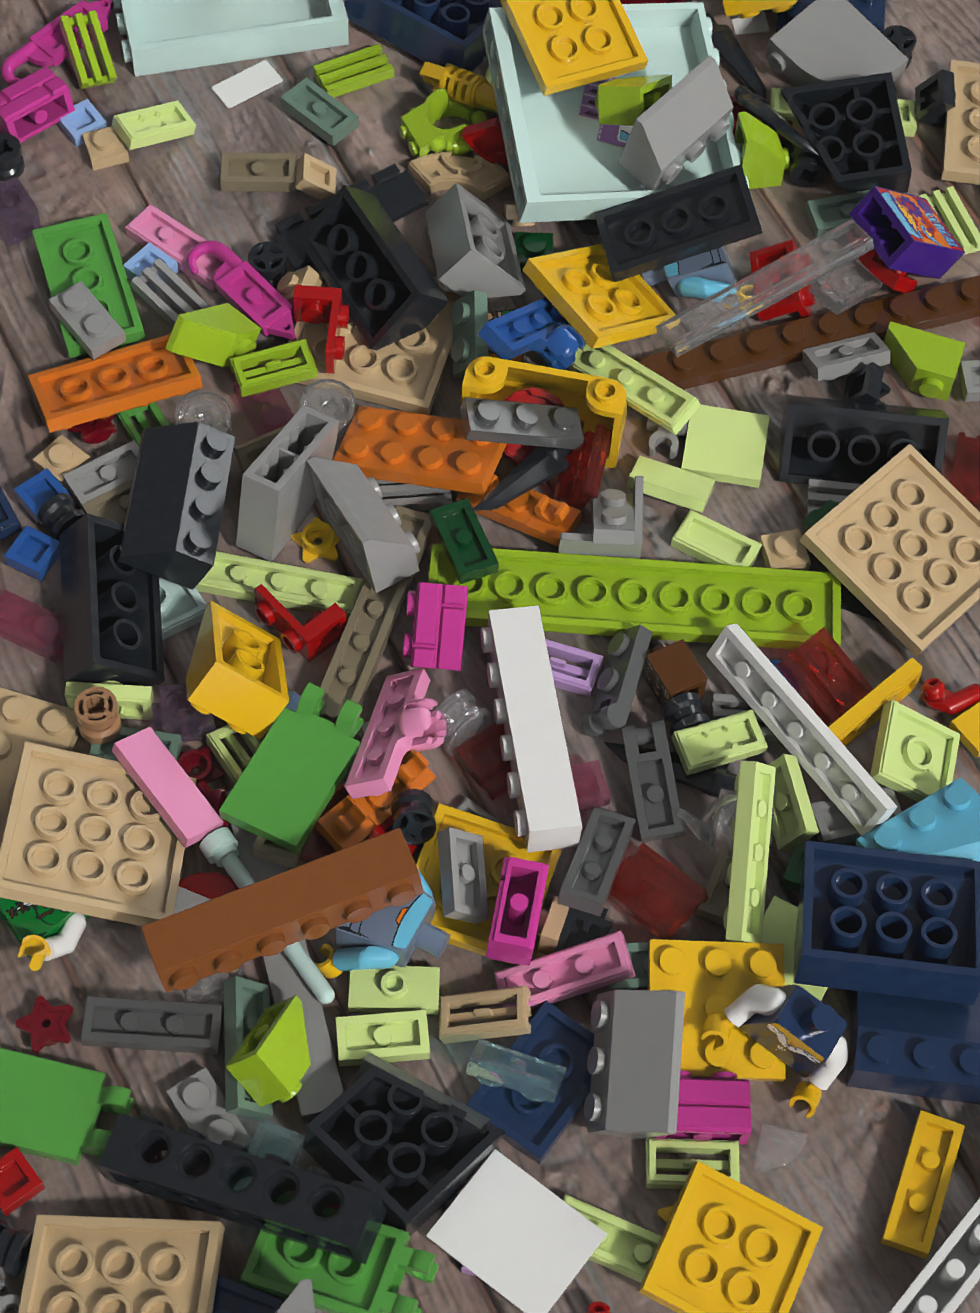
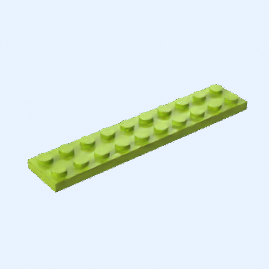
(664, 596)

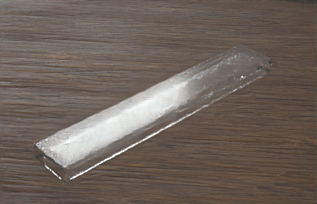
(764, 287)

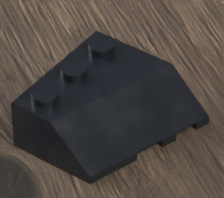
(855, 130)
(399, 1145)

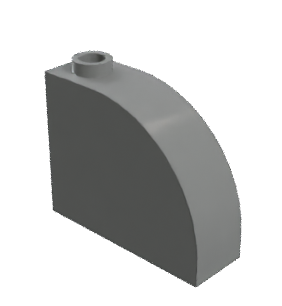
(832, 44)
(279, 486)

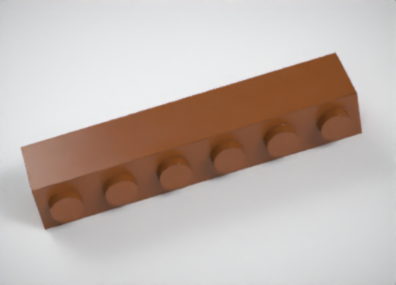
(282, 910)

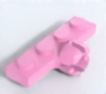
(395, 727)

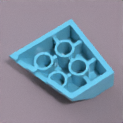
(936, 826)

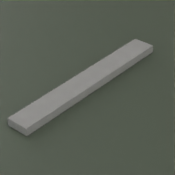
(322, 1080)

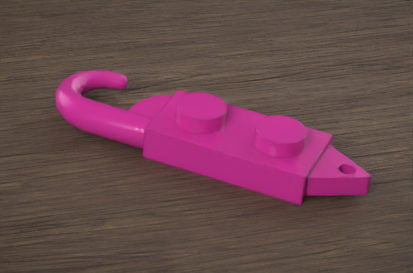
(48, 44)
(247, 290)

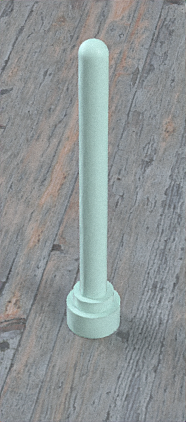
(221, 849)

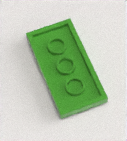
(88, 253)

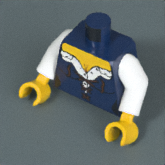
(793, 1029)

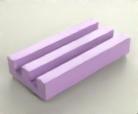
(572, 677)

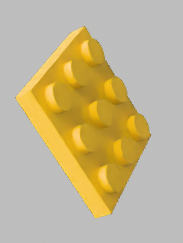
(575, 41)
(590, 300)
(498, 843)
(712, 979)
(729, 1250)

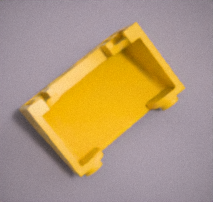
(596, 397)

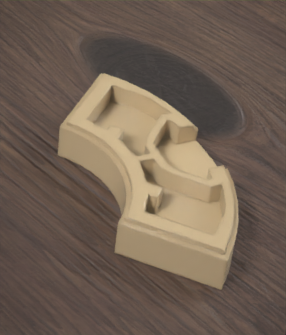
(474, 174)

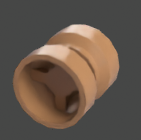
(97, 715)

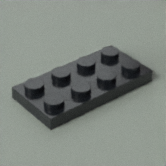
(678, 223)

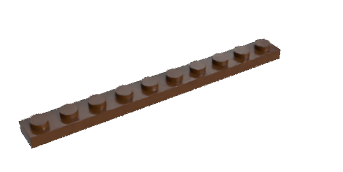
(785, 341)

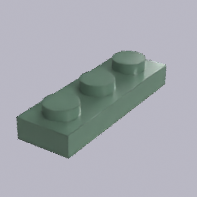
(243, 1006)

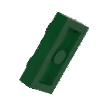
(464, 541)

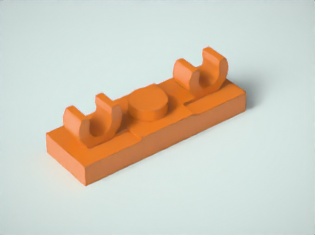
(530, 514)
(354, 819)

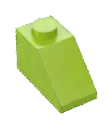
(625, 99)
(761, 152)
(213, 335)
(924, 359)
(273, 1054)

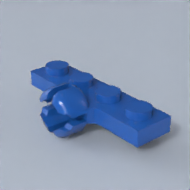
(536, 329)

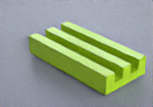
(80, 21)
(351, 67)
(275, 373)

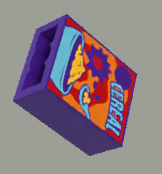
(907, 232)

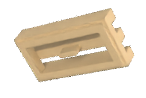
(483, 1030)

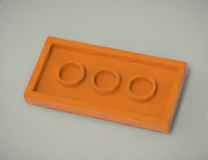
(112, 383)
(418, 450)

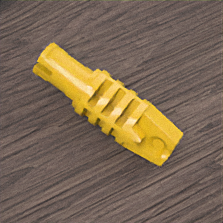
(460, 85)

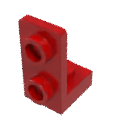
(325, 306)
(310, 640)

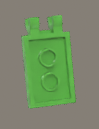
(295, 771)
(55, 1107)
(338, 1282)

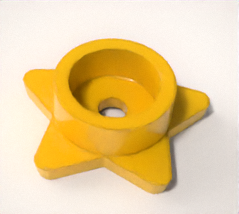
(312, 532)

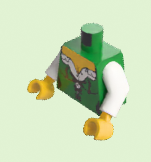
(42, 930)

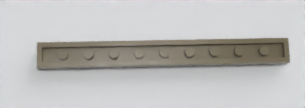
(359, 654)

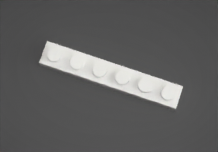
(800, 730)

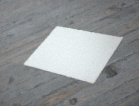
(516, 1235)

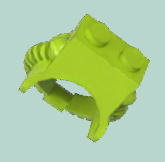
(425, 137)

